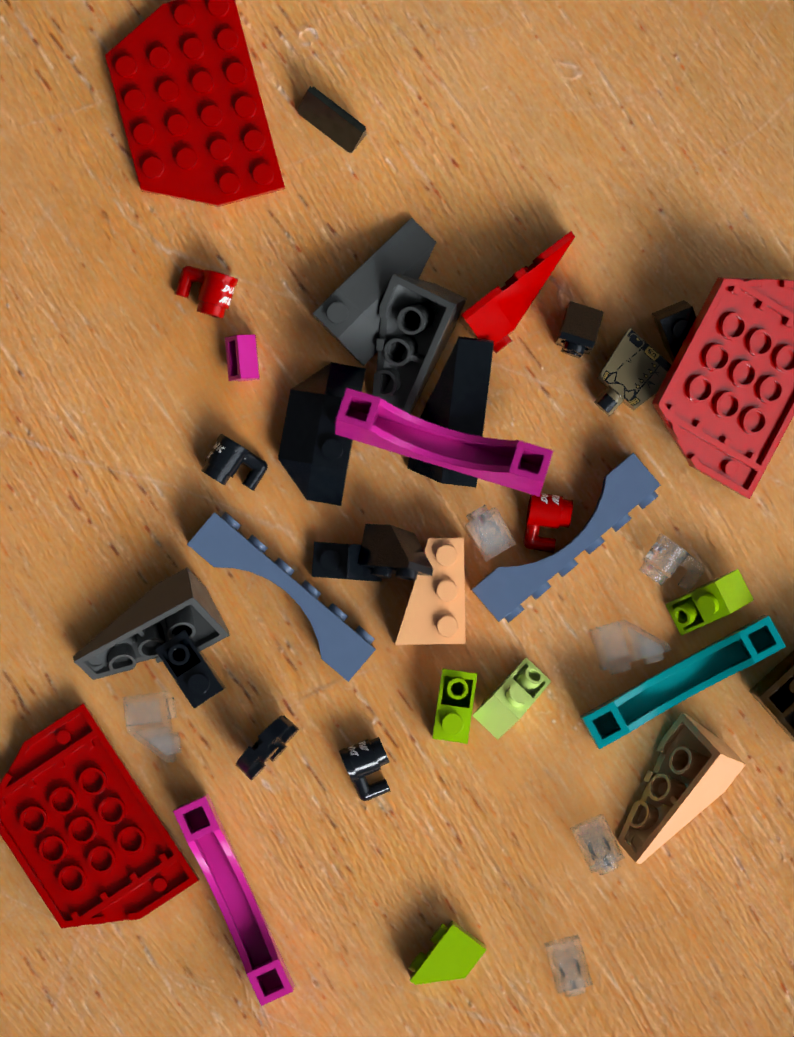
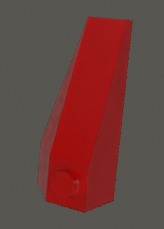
(502, 309)

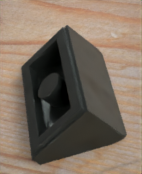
(331, 120)

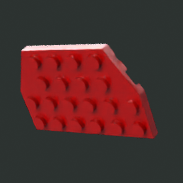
(194, 105)
(733, 381)
(87, 828)

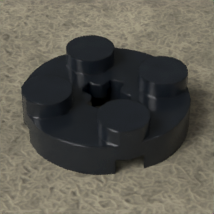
(268, 746)

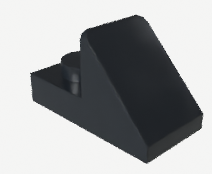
(339, 562)

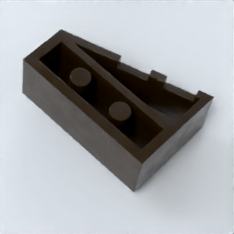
(776, 694)

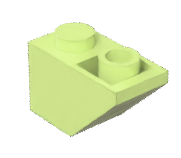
(511, 698)

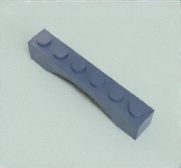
(621, 491)
(227, 548)

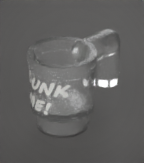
(665, 559)

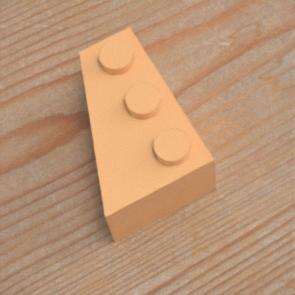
(437, 601)

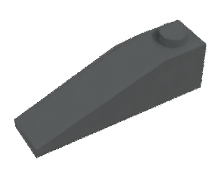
(353, 308)
(150, 622)

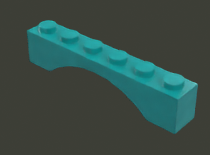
(682, 680)

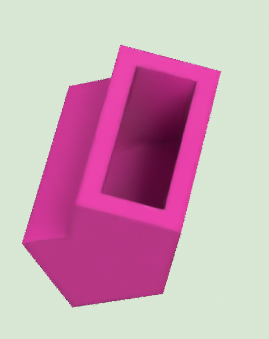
(242, 358)

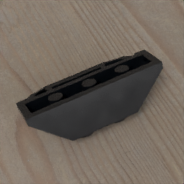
(309, 445)

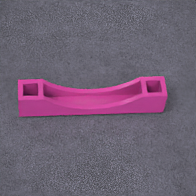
(390, 428)
(235, 898)

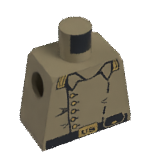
(631, 374)

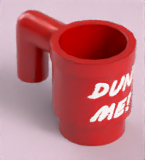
(214, 293)
(547, 512)

